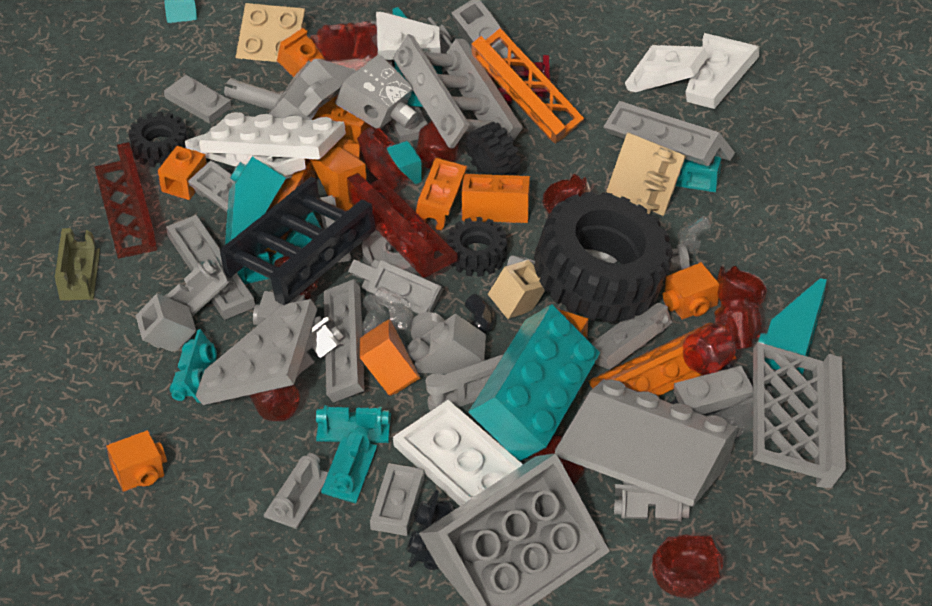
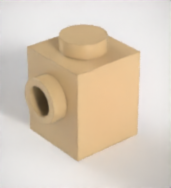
(517, 289)

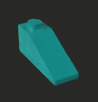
(250, 195)
(796, 324)

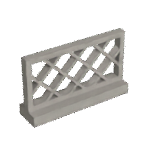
(825, 392)

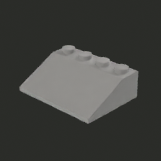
(648, 442)
(517, 537)

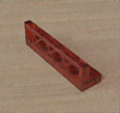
(135, 198)
(398, 230)

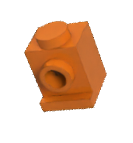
(296, 51)

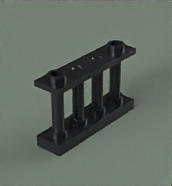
(305, 263)

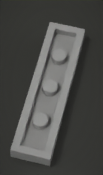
(197, 245)
(343, 362)

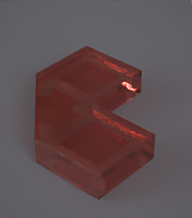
(374, 150)

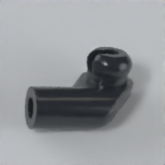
(482, 312)

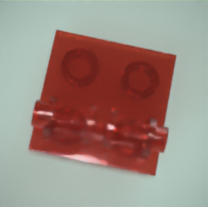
(347, 44)

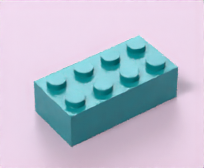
(534, 383)

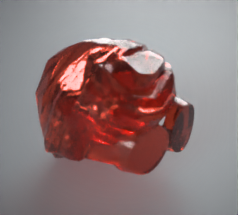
(687, 565)

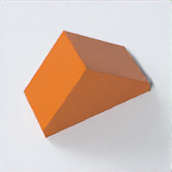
(333, 173)
(387, 358)

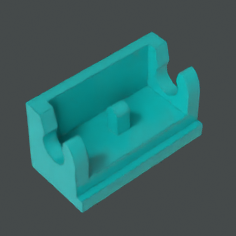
(700, 176)

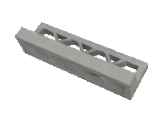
(683, 137)

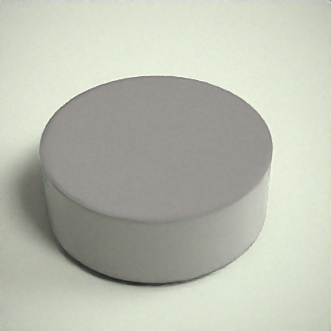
(423, 323)

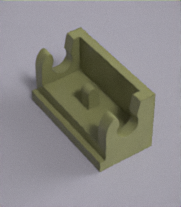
(76, 266)

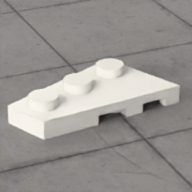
(721, 70)

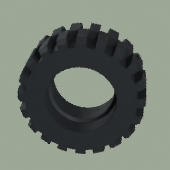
(589, 283)

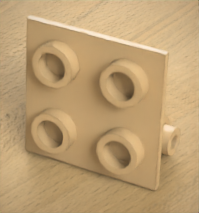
(265, 29)
(646, 173)

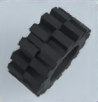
(156, 127)
(493, 151)
(482, 233)

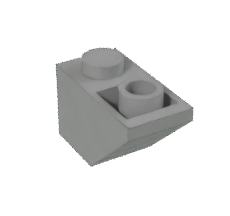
(448, 347)

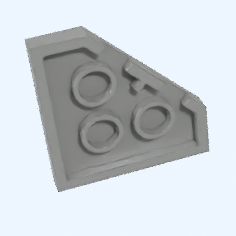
(263, 358)

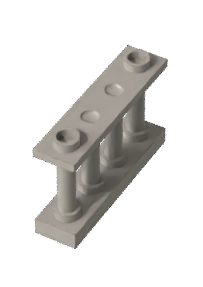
(466, 75)

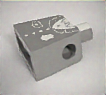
(377, 95)

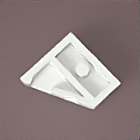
(394, 29)
(666, 65)

